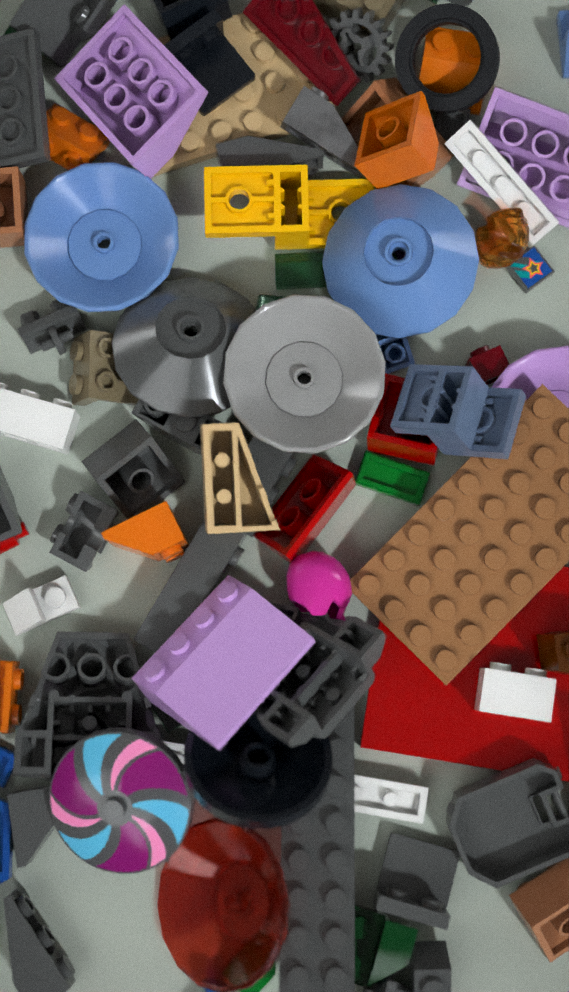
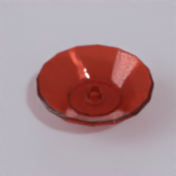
(223, 906)

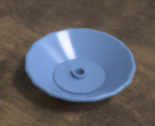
(94, 206)
(408, 293)

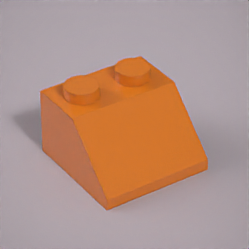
(450, 62)
(397, 142)
(150, 534)

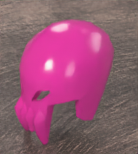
(319, 585)

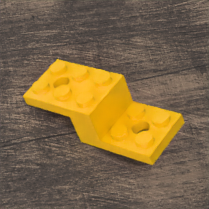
(279, 203)

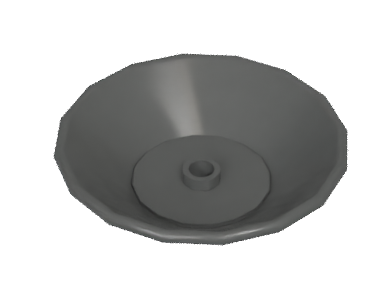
(166, 366)

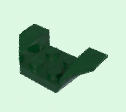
(380, 945)

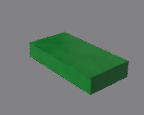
(392, 478)

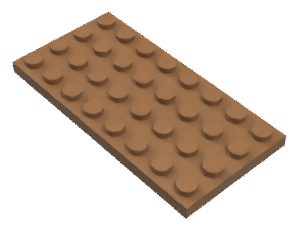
(477, 546)

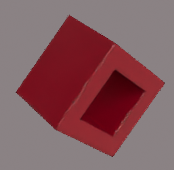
(488, 362)

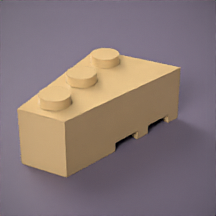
(231, 483)

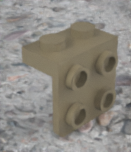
(95, 371)

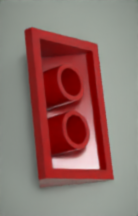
(307, 507)

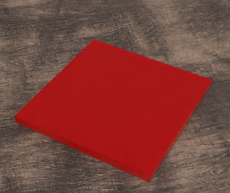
(422, 717)

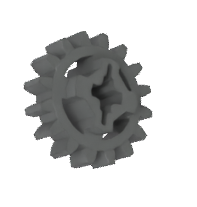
(352, 32)

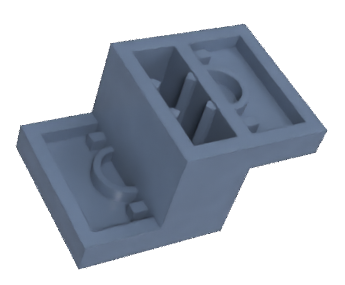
(458, 411)

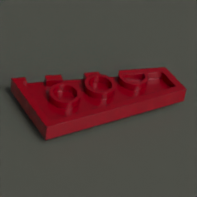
(307, 42)

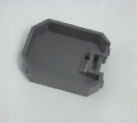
(501, 827)

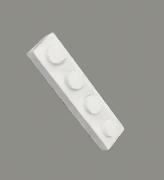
(500, 179)

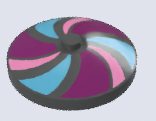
(121, 800)

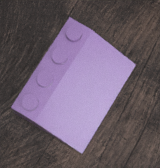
(134, 91)
(533, 143)
(222, 662)

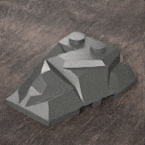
(325, 680)
(80, 691)

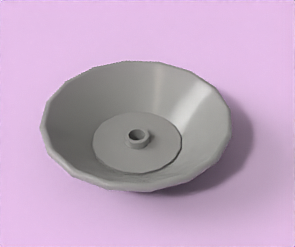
(312, 339)

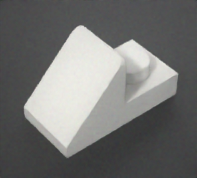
(41, 605)

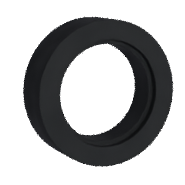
(424, 23)

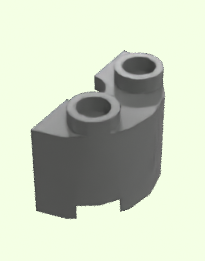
(82, 535)

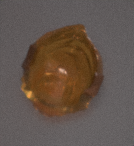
(502, 238)

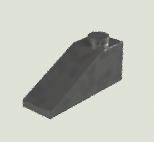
(321, 127)

